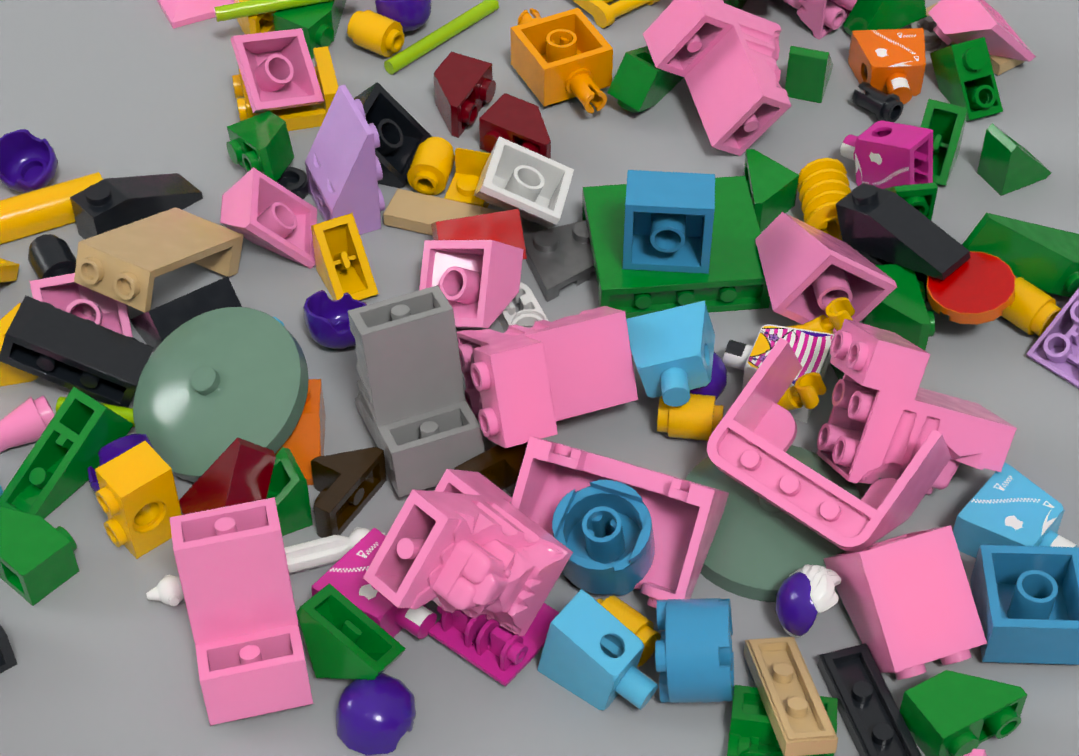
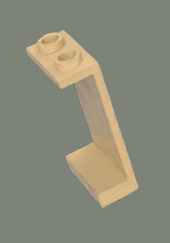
(130, 257)

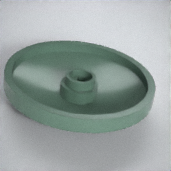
(220, 381)
(757, 541)

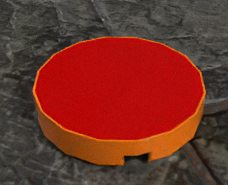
(974, 291)

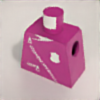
(891, 154)
(348, 580)

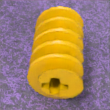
(820, 188)

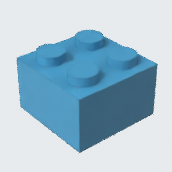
(668, 221)
(1028, 603)

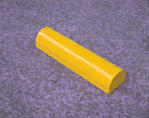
(41, 208)

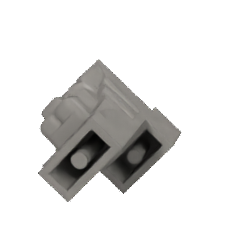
(414, 388)

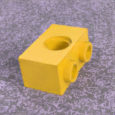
(138, 499)

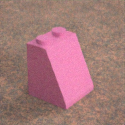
(813, 268)
(910, 601)

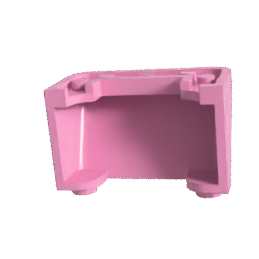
(680, 510)

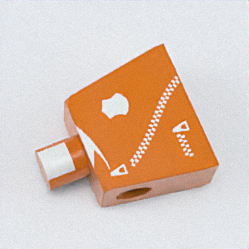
(889, 60)

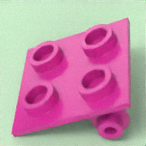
(489, 645)

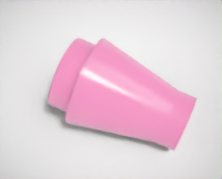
(25, 423)

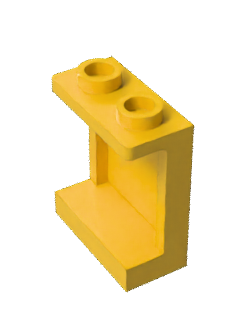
(303, 116)

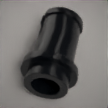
(879, 103)

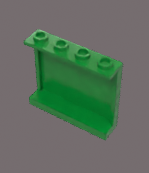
(734, 268)

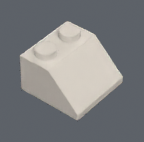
(525, 182)

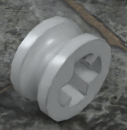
(932, 40)

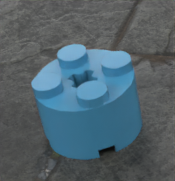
(608, 537)
(695, 650)

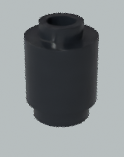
(51, 257)

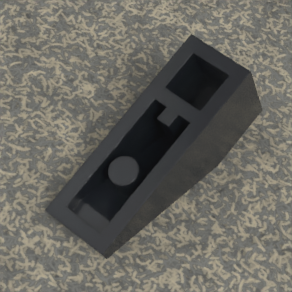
(129, 199)
(896, 232)

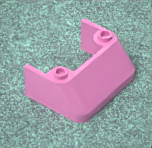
(753, 447)

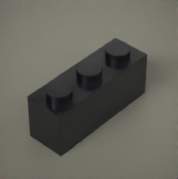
(74, 352)

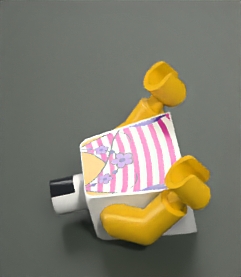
(812, 348)

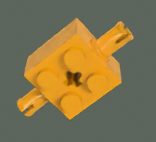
(562, 58)

